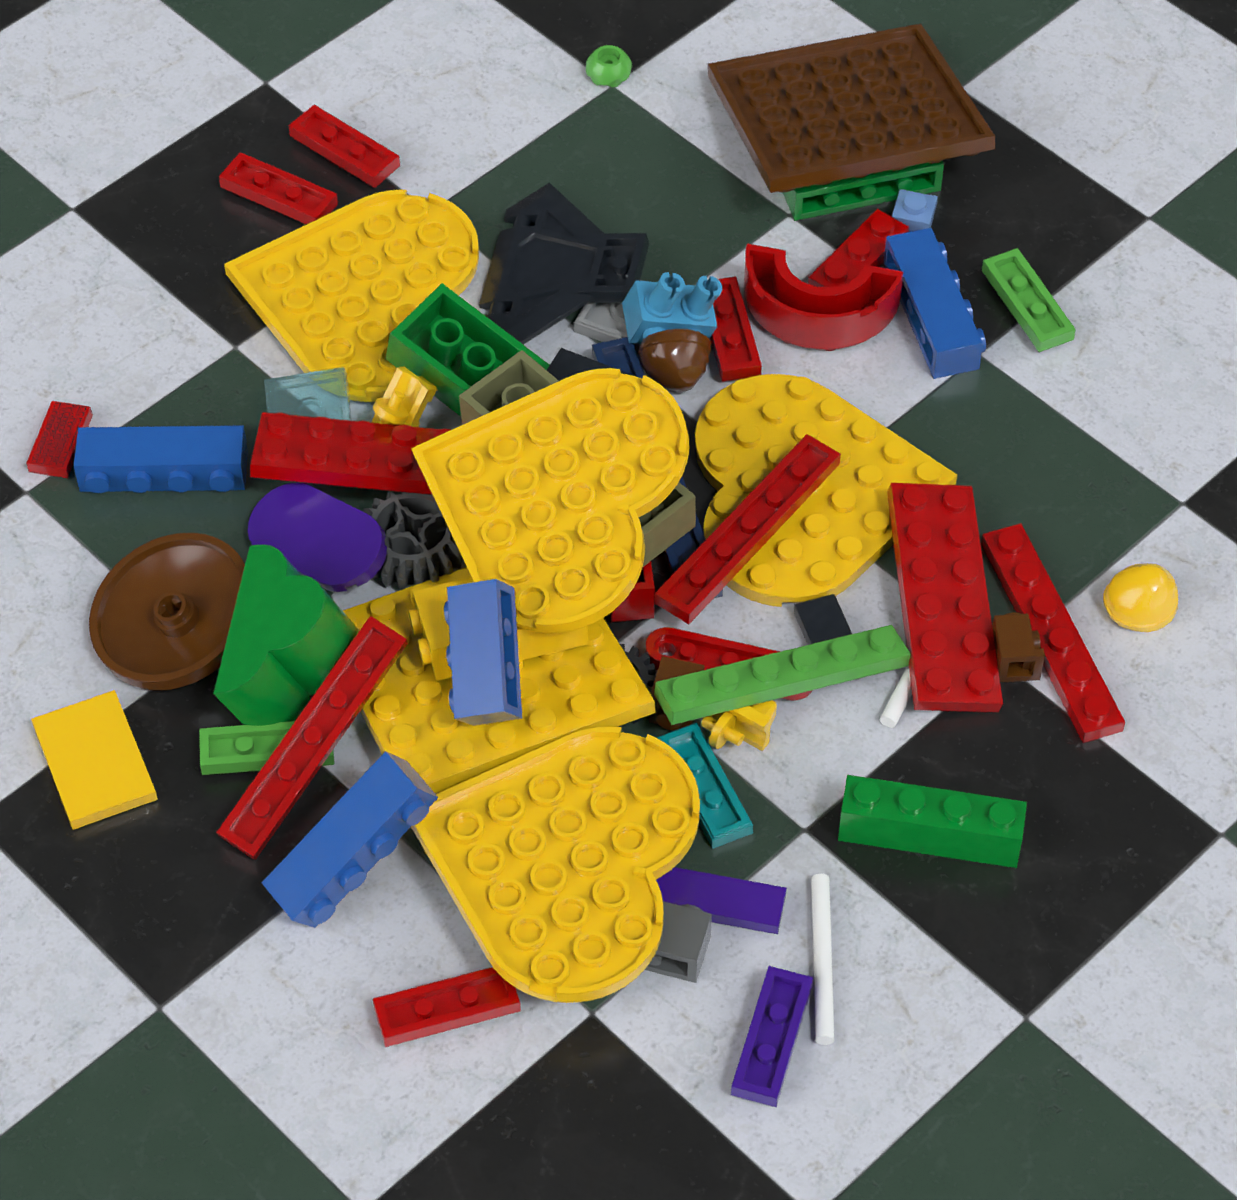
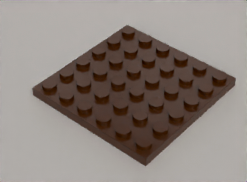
(849, 108)

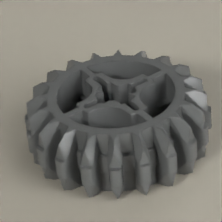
(412, 538)

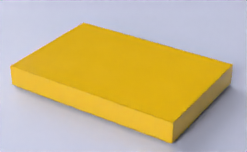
(94, 759)

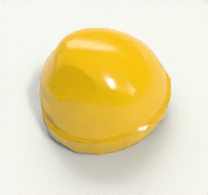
(1142, 597)

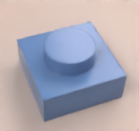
(915, 209)

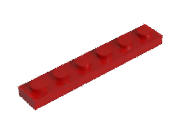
(747, 529)
(1065, 653)
(312, 738)

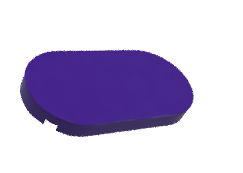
(319, 535)

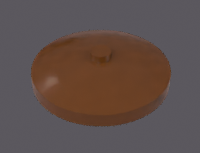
(167, 611)

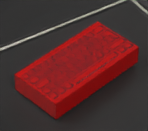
(56, 441)

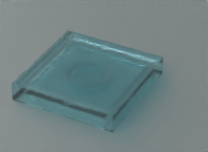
(310, 394)

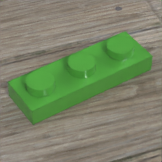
(1028, 300)
(241, 747)

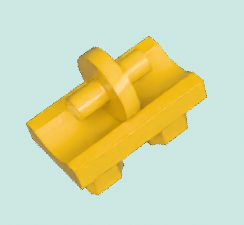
(404, 399)
(742, 724)

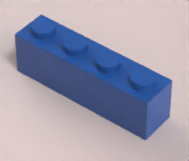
(934, 303)
(161, 458)
(350, 840)

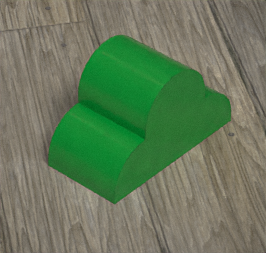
(279, 641)

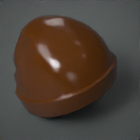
(675, 358)

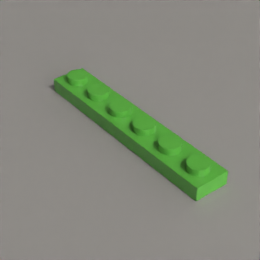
(781, 674)

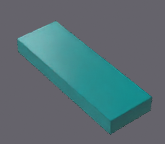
(721, 811)

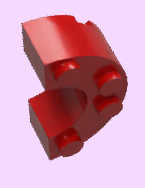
(818, 315)

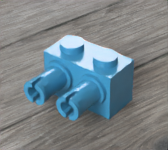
(670, 305)

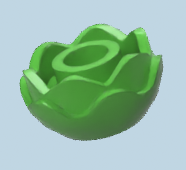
(608, 66)

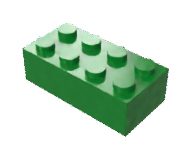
(451, 345)

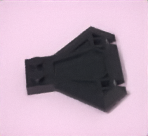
(556, 265)

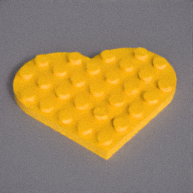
(354, 277)
(557, 492)
(844, 521)
(564, 858)

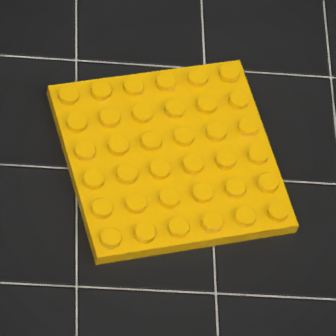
(558, 697)

